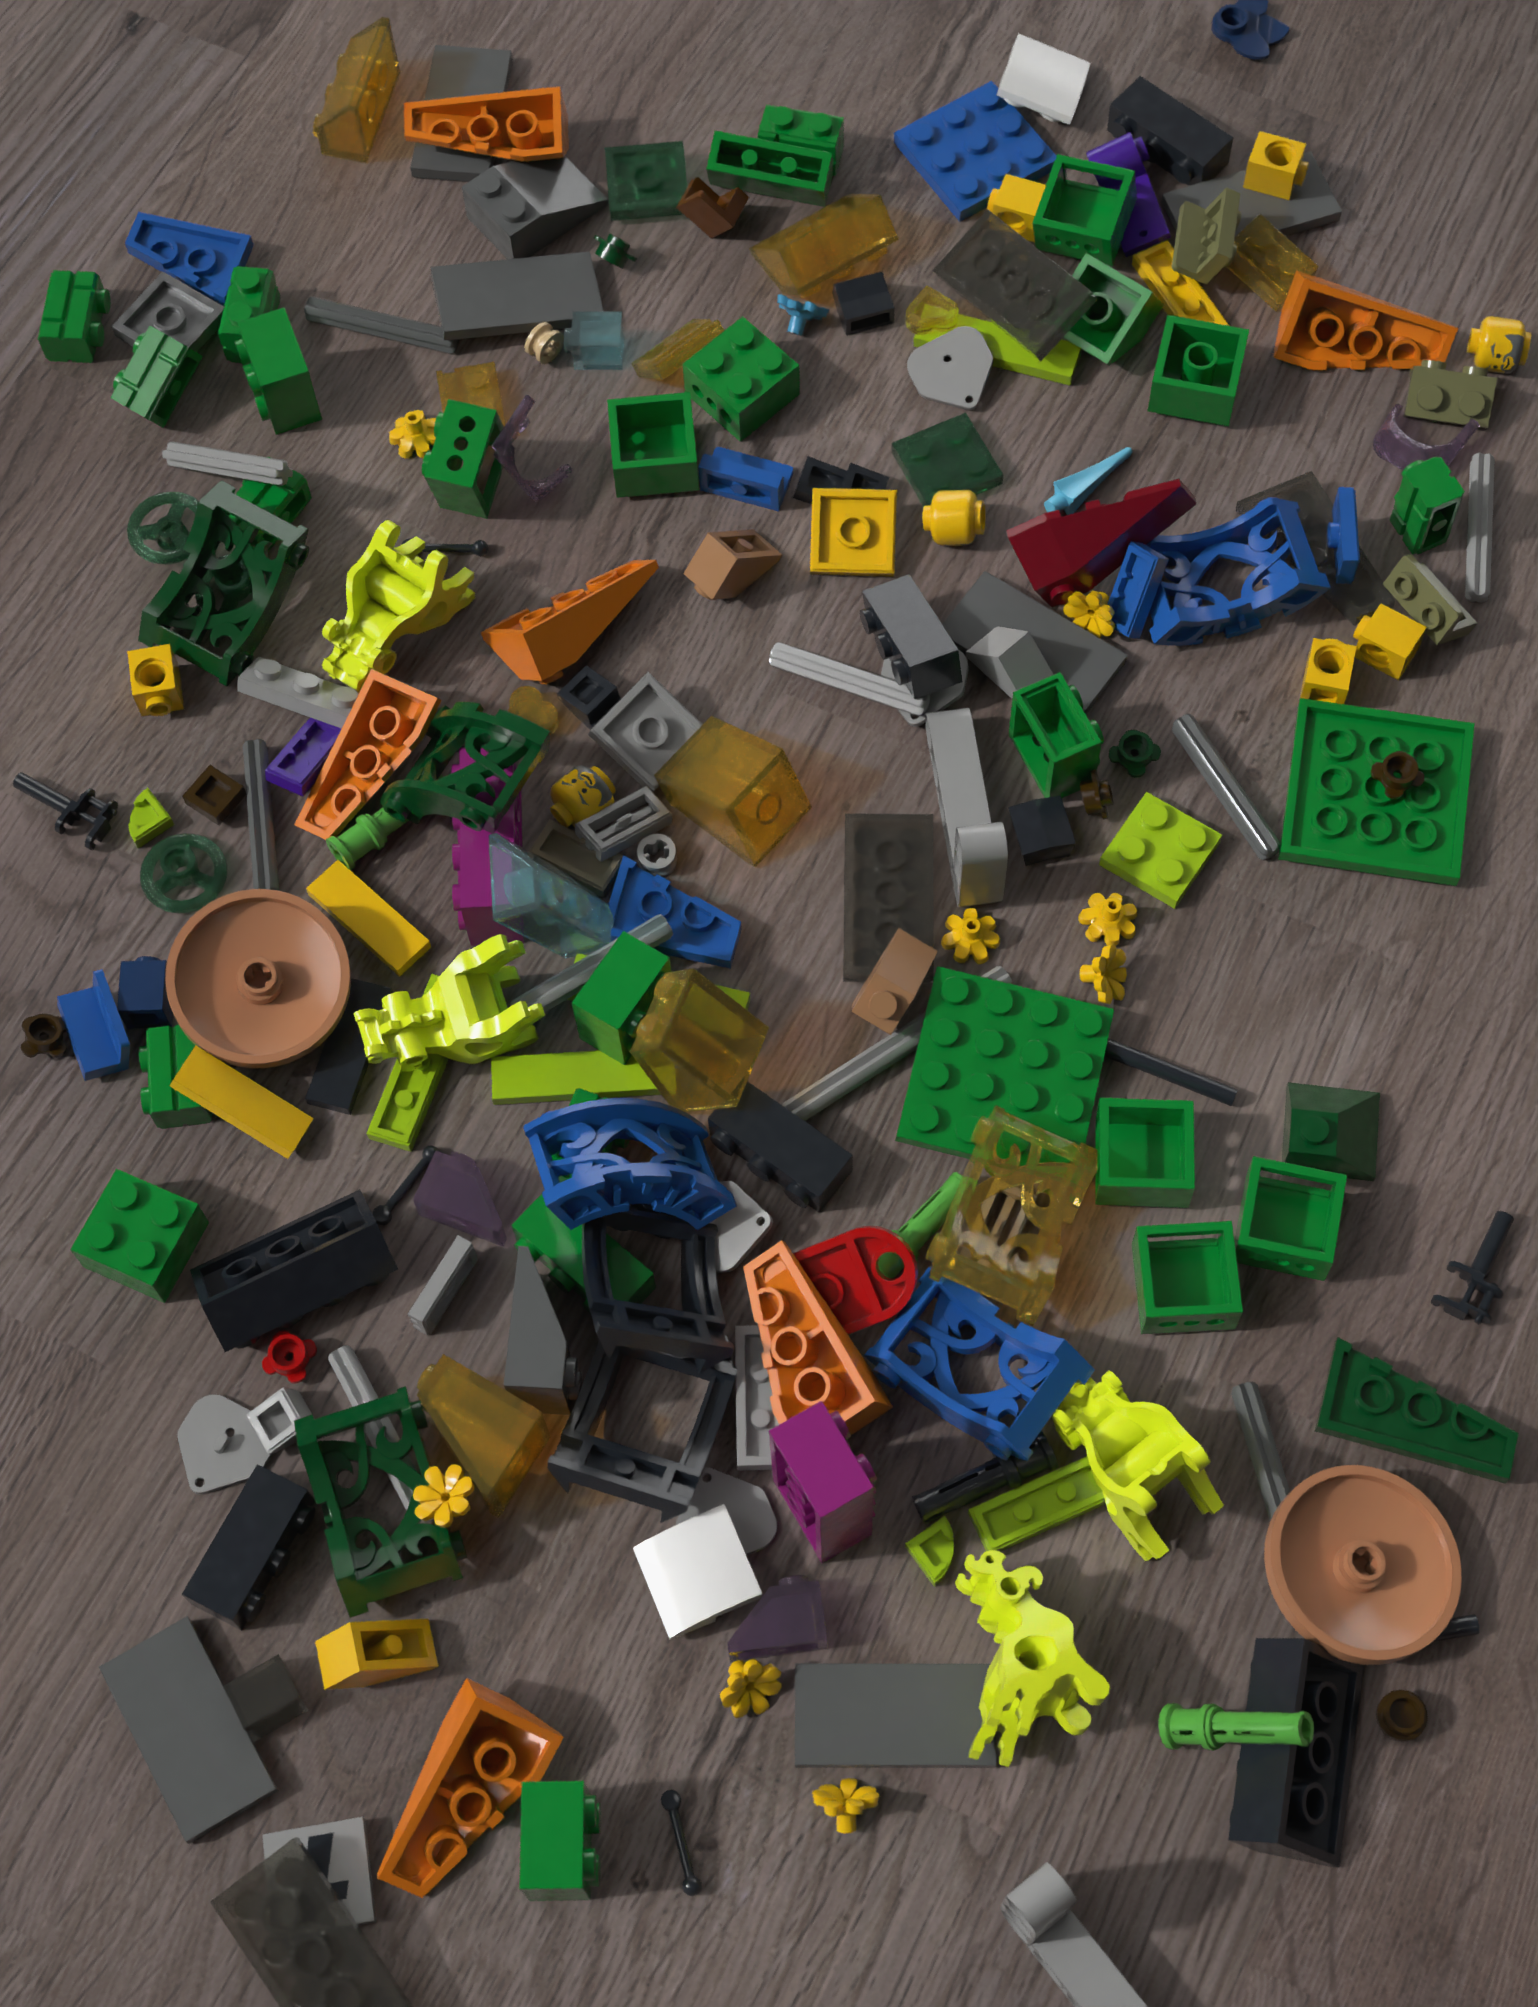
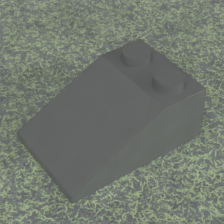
(530, 203)
(537, 1351)

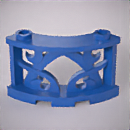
(1285, 590)
(673, 1182)
(1050, 1359)

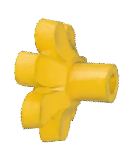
(413, 433)
(1091, 612)
(1108, 918)
(970, 936)
(1106, 974)
(444, 1495)
(749, 1686)
(845, 1802)

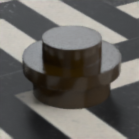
(1401, 1715)

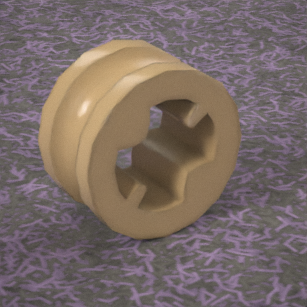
(544, 343)

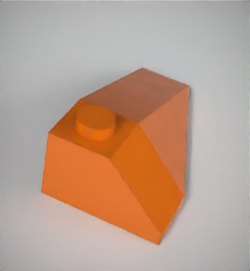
(503, 124)
(554, 637)
(372, 744)
(806, 1345)
(466, 1784)

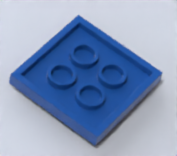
(971, 148)

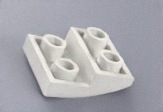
(1043, 79)
(697, 1571)

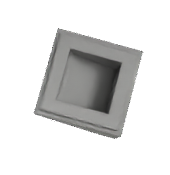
(275, 1419)

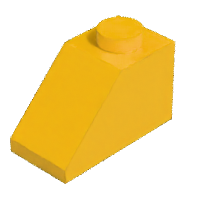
(375, 1652)

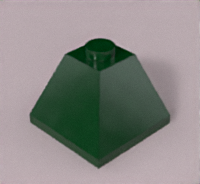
(1331, 1129)

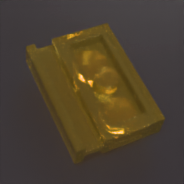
(1268, 261)
(676, 349)
(472, 385)

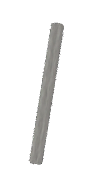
(866, 1064)

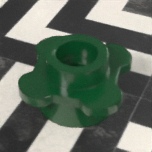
(614, 250)
(1135, 741)

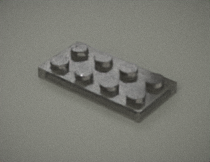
(1014, 285)
(886, 887)
(304, 1936)

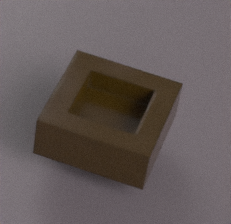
(214, 795)

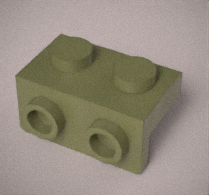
(1207, 237)
(1450, 395)
(1428, 601)

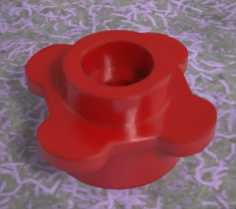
(286, 1343)

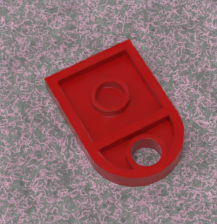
(850, 1278)

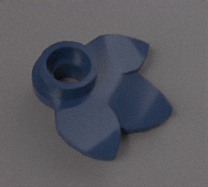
(1248, 28)

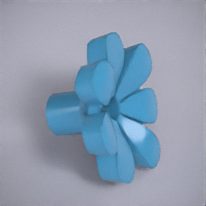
(800, 313)

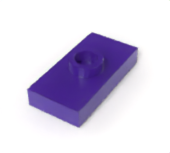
(303, 757)

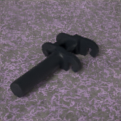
(70, 809)
(1477, 1272)

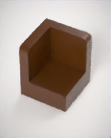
(709, 210)

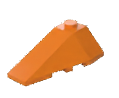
(1343, 328)

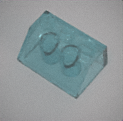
(545, 902)

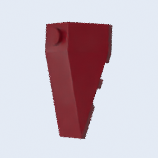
(1089, 545)

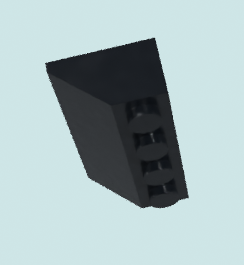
(292, 1271)
(1293, 1795)

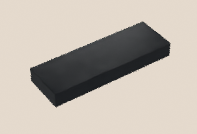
(343, 1056)

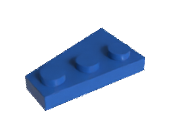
(190, 252)
(698, 927)

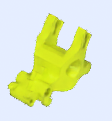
(389, 598)
(458, 1017)
(1133, 1456)
(1037, 1660)

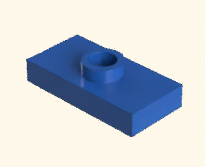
(1343, 535)
(1136, 588)

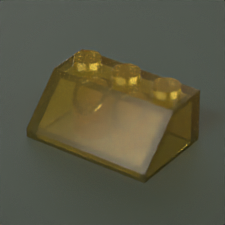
(359, 94)
(826, 244)

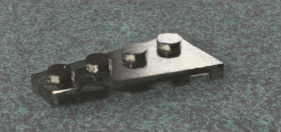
(1315, 513)

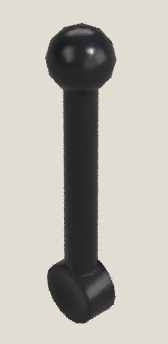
(479, 547)
(383, 1212)
(671, 1802)

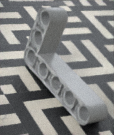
(973, 843)
(1044, 1921)

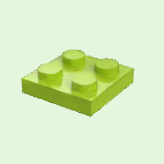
(1160, 850)

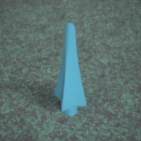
(1074, 489)

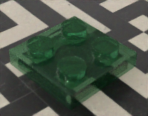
(645, 180)
(947, 459)

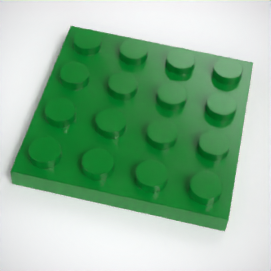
(1341, 813)
(1006, 1049)

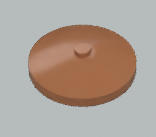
(258, 978)
(1363, 1564)

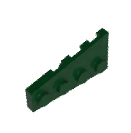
(1392, 1413)

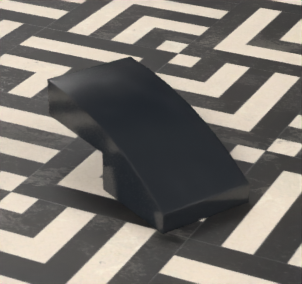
(824, 475)
(589, 696)

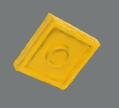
(853, 532)

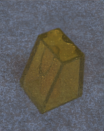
(735, 788)
(697, 1043)
(484, 1429)

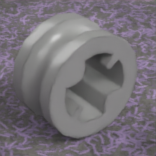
(650, 845)

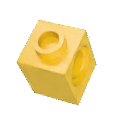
(1275, 166)
(1017, 204)
(1388, 641)
(1330, 655)
(151, 666)

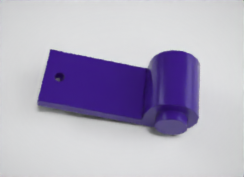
(1146, 221)

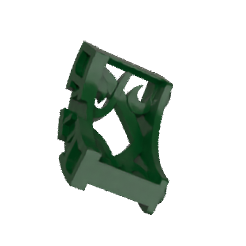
(171, 606)
(465, 725)
(329, 1458)

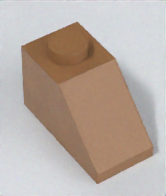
(730, 563)
(894, 981)

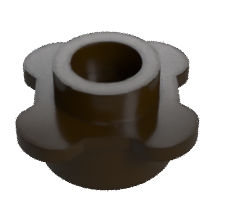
(1400, 763)
(1096, 795)
(40, 1025)

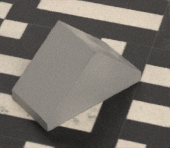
(1009, 659)

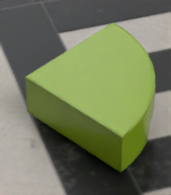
(148, 819)
(933, 1550)

